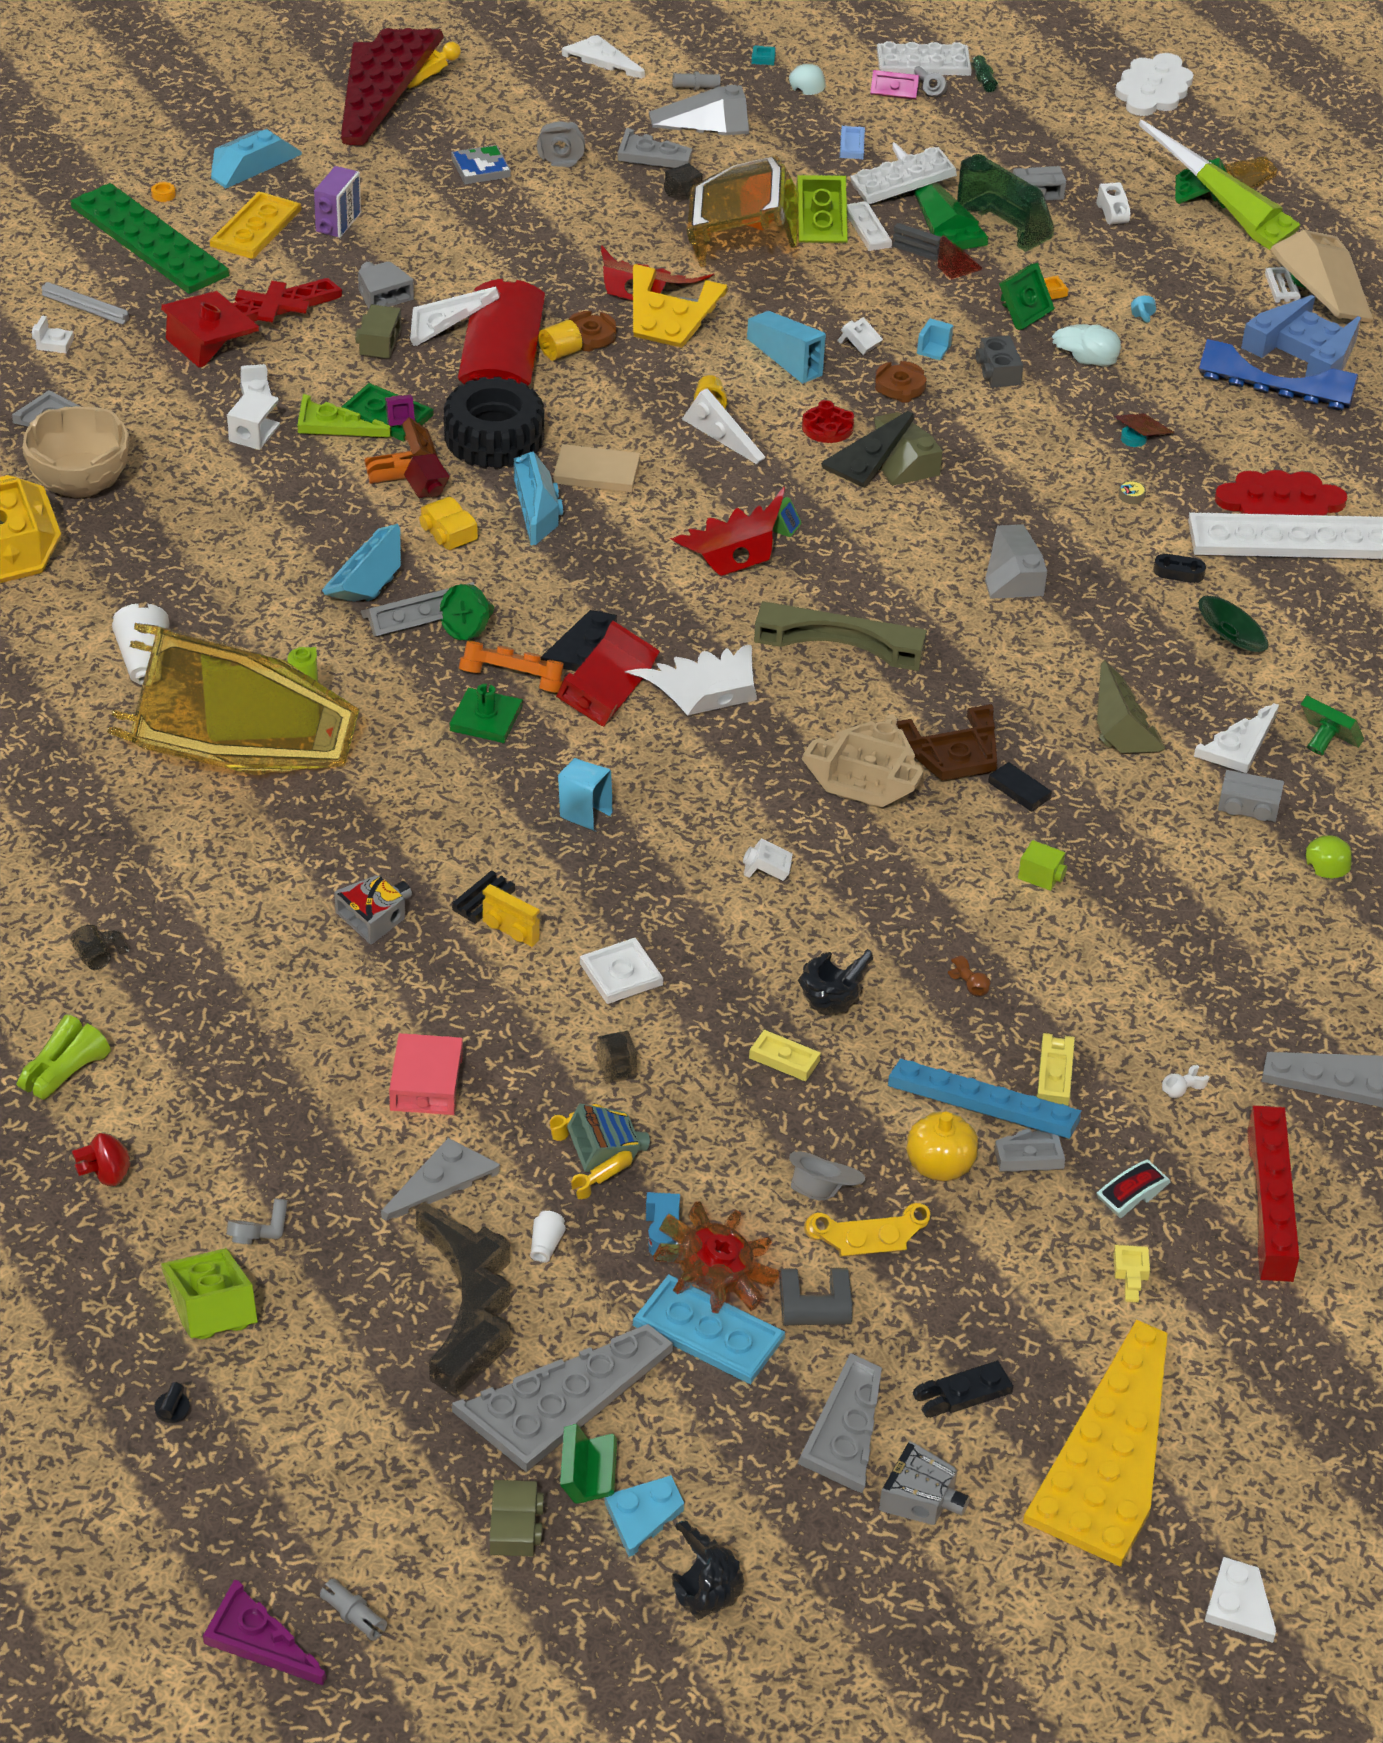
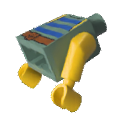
(602, 1141)

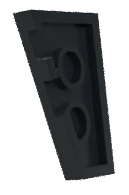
(580, 640)

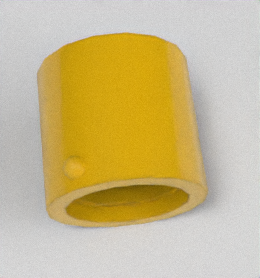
(560, 340)

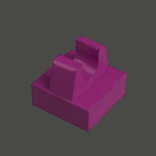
(399, 409)

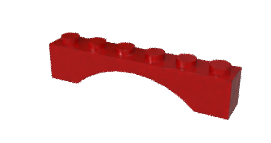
(1276, 1209)

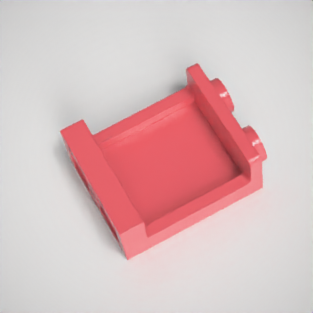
(425, 1074)

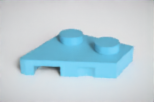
(644, 1511)

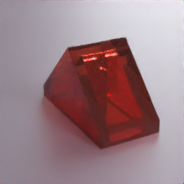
(955, 261)

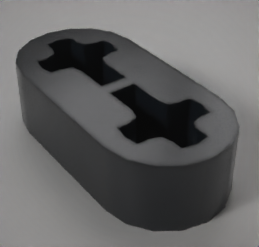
(1179, 568)

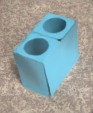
(581, 789)

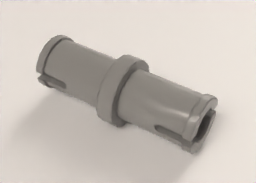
(696, 80)
(353, 1609)

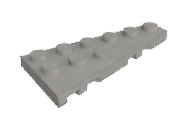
(531, 1413)

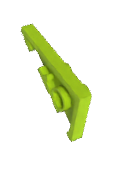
(336, 421)

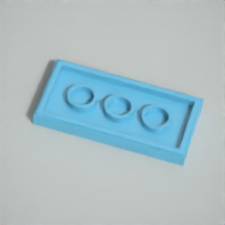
(724, 1340)

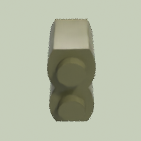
(514, 1518)

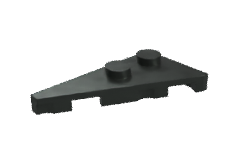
(865, 456)

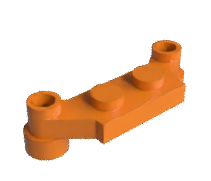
(504, 656)

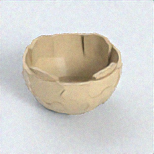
(76, 450)

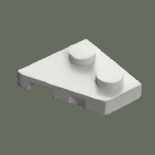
(1241, 1601)

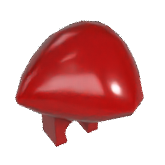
(105, 1157)

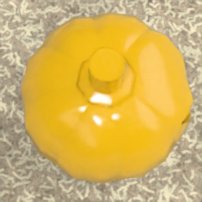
(942, 1146)

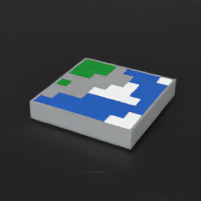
(480, 164)

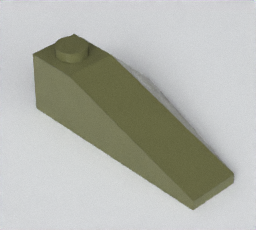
(914, 456)
(1121, 718)

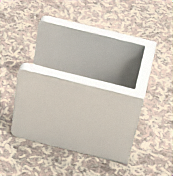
(248, 420)

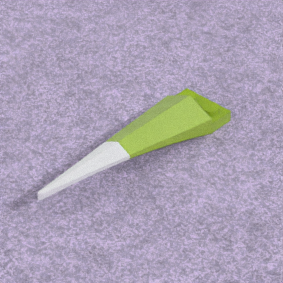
(1254, 211)

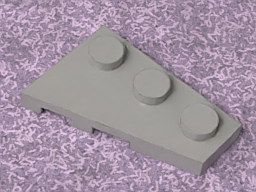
(647, 151)

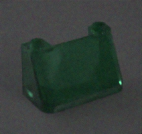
(993, 189)

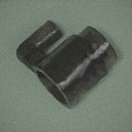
(93, 946)

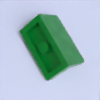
(587, 1465)

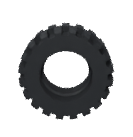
(493, 422)

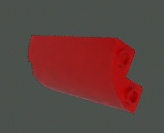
(503, 334)

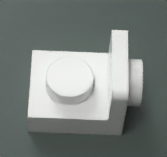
(861, 335)
(51, 339)
(254, 378)
(767, 858)

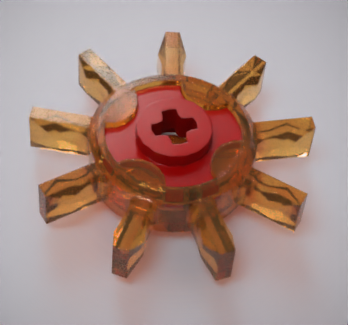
(716, 1258)

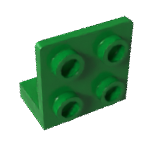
(1190, 186)

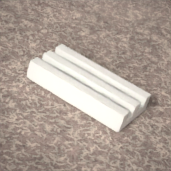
(1284, 294)

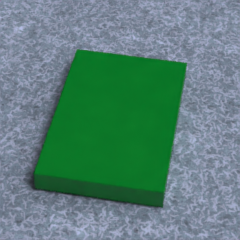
(371, 405)

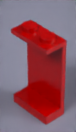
(601, 680)

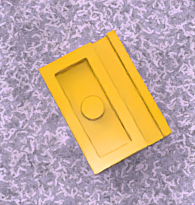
(511, 915)

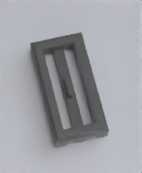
(916, 245)

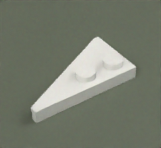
(602, 54)
(713, 419)
(1240, 743)

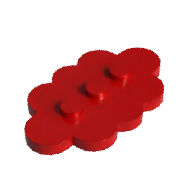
(1280, 494)

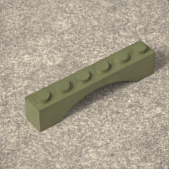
(893, 643)

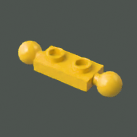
(436, 62)

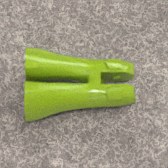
(65, 1052)

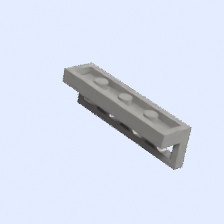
(405, 613)

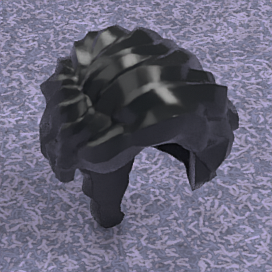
(831, 988)
(712, 1579)

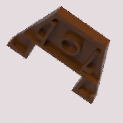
(957, 752)

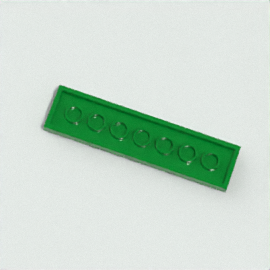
(150, 238)

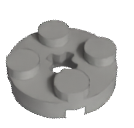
(567, 133)

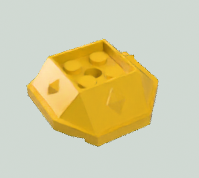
(28, 529)

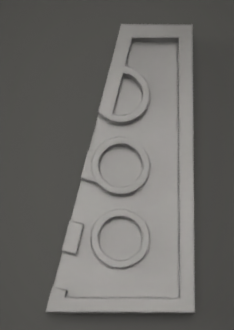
(1333, 1075)

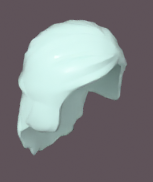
(1089, 344)

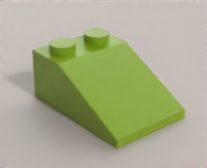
(822, 209)
(210, 1293)

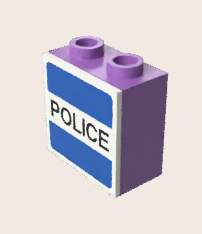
(337, 201)

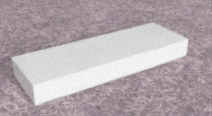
(868, 226)

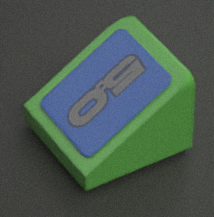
(787, 519)

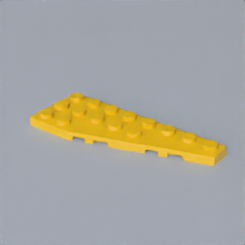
(1105, 1472)

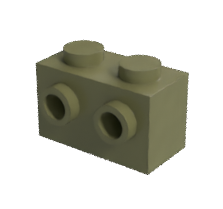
(379, 331)

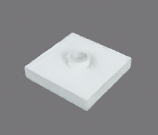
(621, 970)

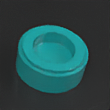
(1132, 438)

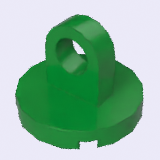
(465, 611)

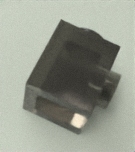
(680, 180)
(616, 1057)

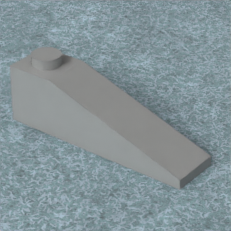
(713, 110)
(1015, 565)

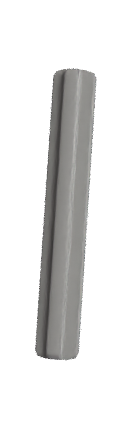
(85, 303)

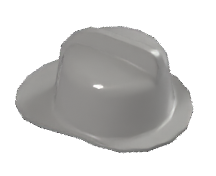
(819, 1177)

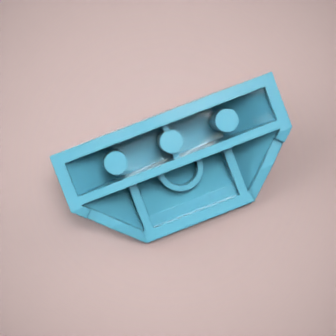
(250, 156)
(537, 496)
(368, 567)

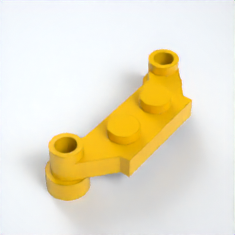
(869, 1235)

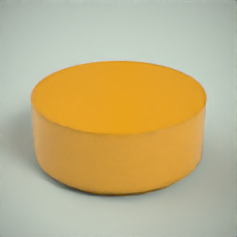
(163, 192)

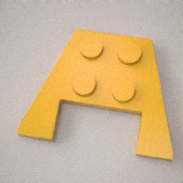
(667, 317)

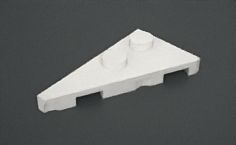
(437, 316)

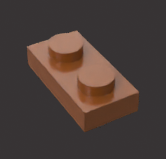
(418, 438)

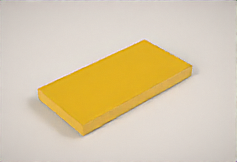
(255, 225)

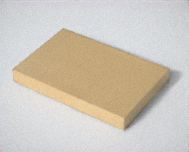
(596, 468)

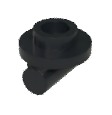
(173, 1405)

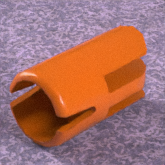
(387, 467)

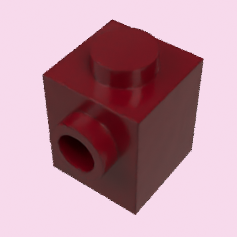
(426, 475)

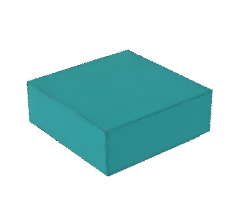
(763, 55)

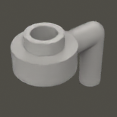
(927, 78)
(245, 1231)

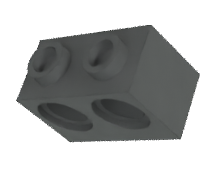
(999, 361)

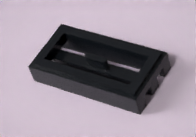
(473, 896)

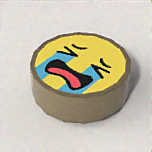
(1132, 492)

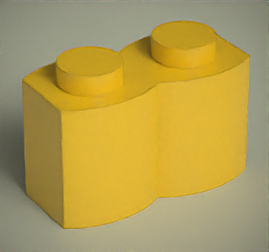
(448, 523)

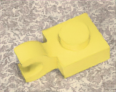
(1133, 1266)

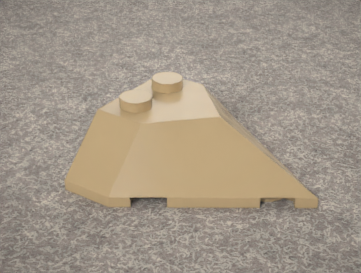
(865, 763)

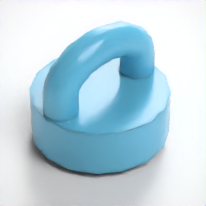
(1143, 307)

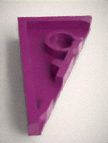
(249, 1632)

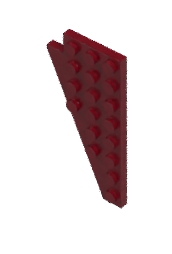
(380, 75)

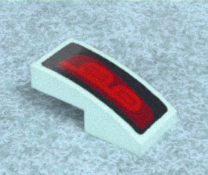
(1132, 1186)

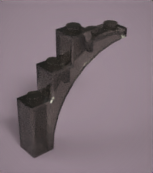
(478, 1333)

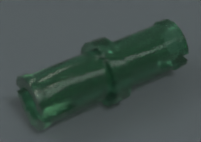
(984, 73)

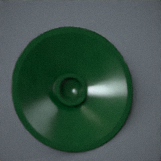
(1233, 624)

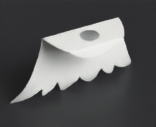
(708, 683)

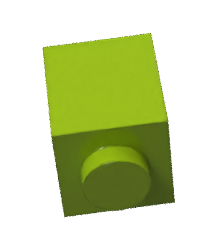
(1042, 865)

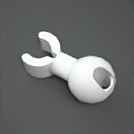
(1176, 1085)

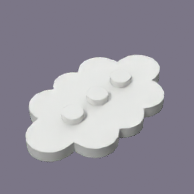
(1154, 84)

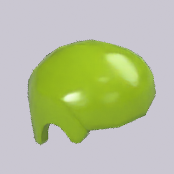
(1329, 856)

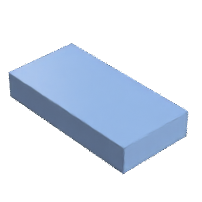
(852, 142)

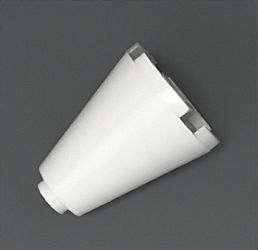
(123, 628)

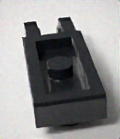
(964, 1389)

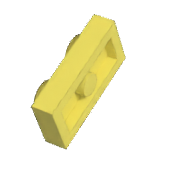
(784, 1055)

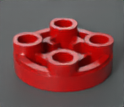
(828, 423)

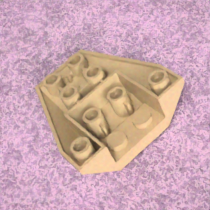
(1326, 271)

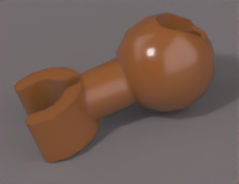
(977, 983)

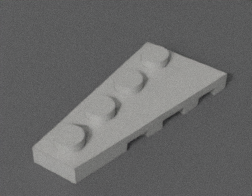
(844, 1429)

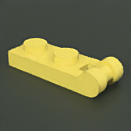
(1055, 1069)

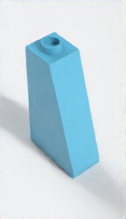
(789, 344)

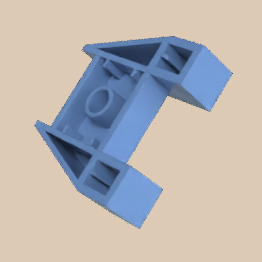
(1303, 335)

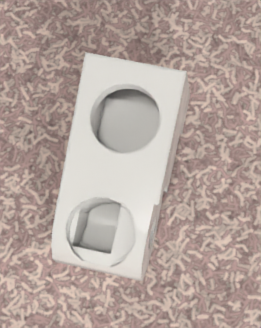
(1114, 207)

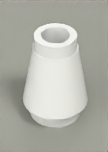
(547, 1232)

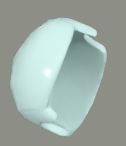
(807, 78)

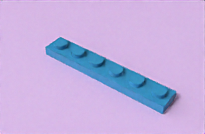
(985, 1098)

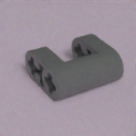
(819, 1308)

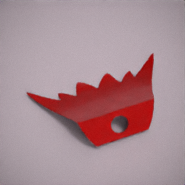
(618, 273)
(744, 531)

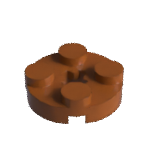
(595, 329)
(900, 381)

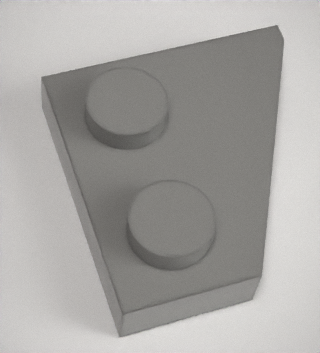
(1029, 1152)

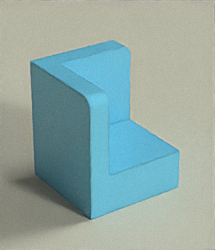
(935, 339)

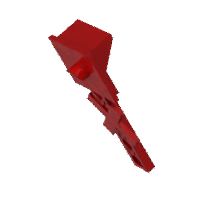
(208, 320)

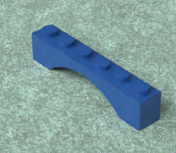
(1331, 386)

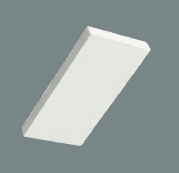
(932, 57)
(903, 175)

